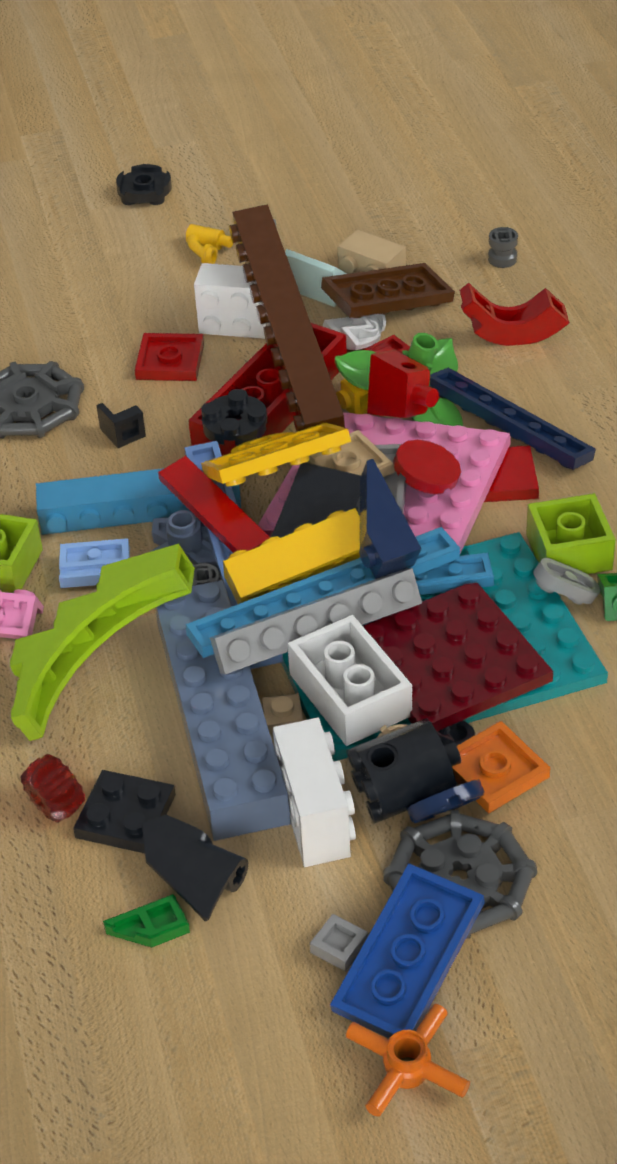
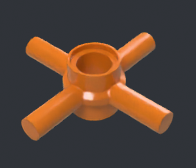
(407, 1073)

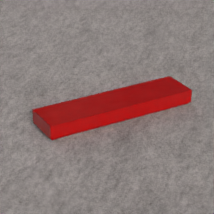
(212, 506)

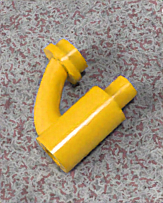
(206, 242)

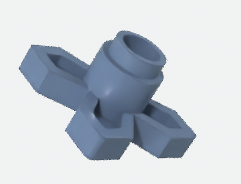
(186, 530)

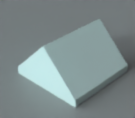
(309, 274)

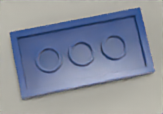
(408, 953)

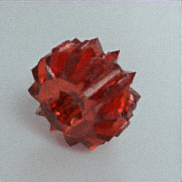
(52, 788)

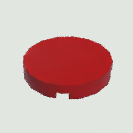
(427, 466)

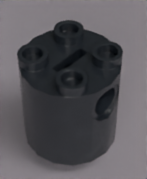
(403, 768)

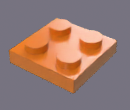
(501, 763)

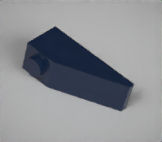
(384, 532)

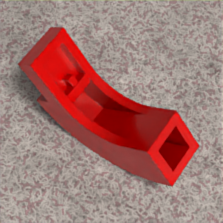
(517, 324)

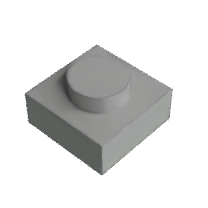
(338, 942)

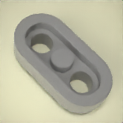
(565, 580)

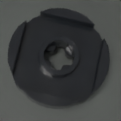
(144, 185)
(221, 417)

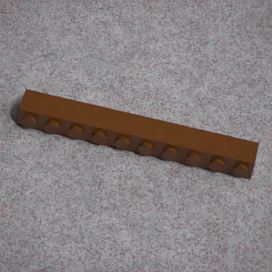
(286, 320)

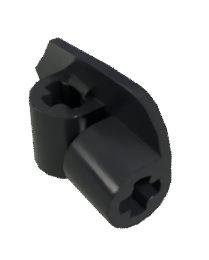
(191, 863)

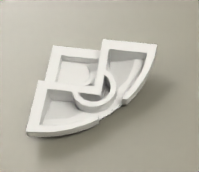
(359, 331)

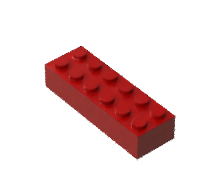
(262, 381)

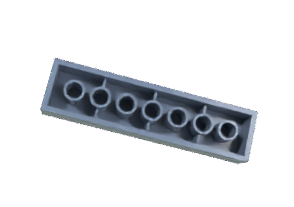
(222, 724)

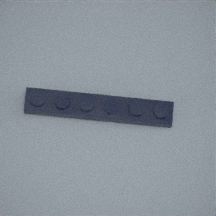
(512, 419)

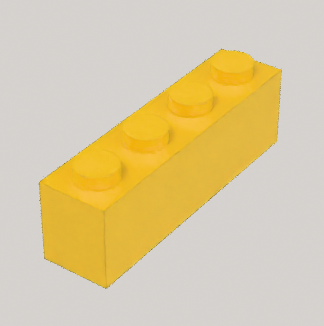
(294, 556)

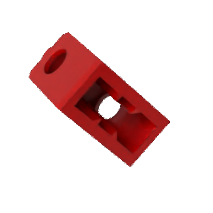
(399, 386)

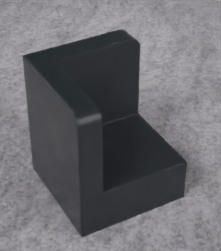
(121, 427)

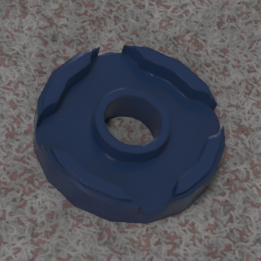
(445, 801)

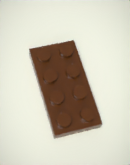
(387, 290)

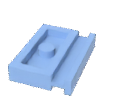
(82, 561)

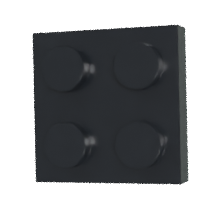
(119, 807)

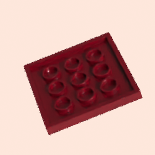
(459, 655)

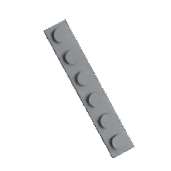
(272, 634)

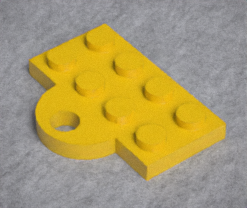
(268, 452)

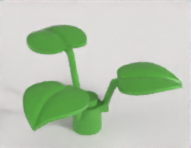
(423, 349)

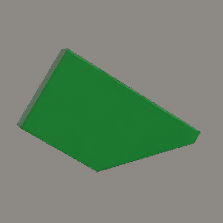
(150, 923)

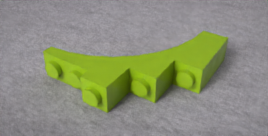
(85, 622)

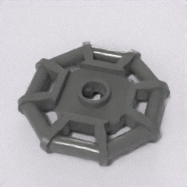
(40, 398)
(474, 857)

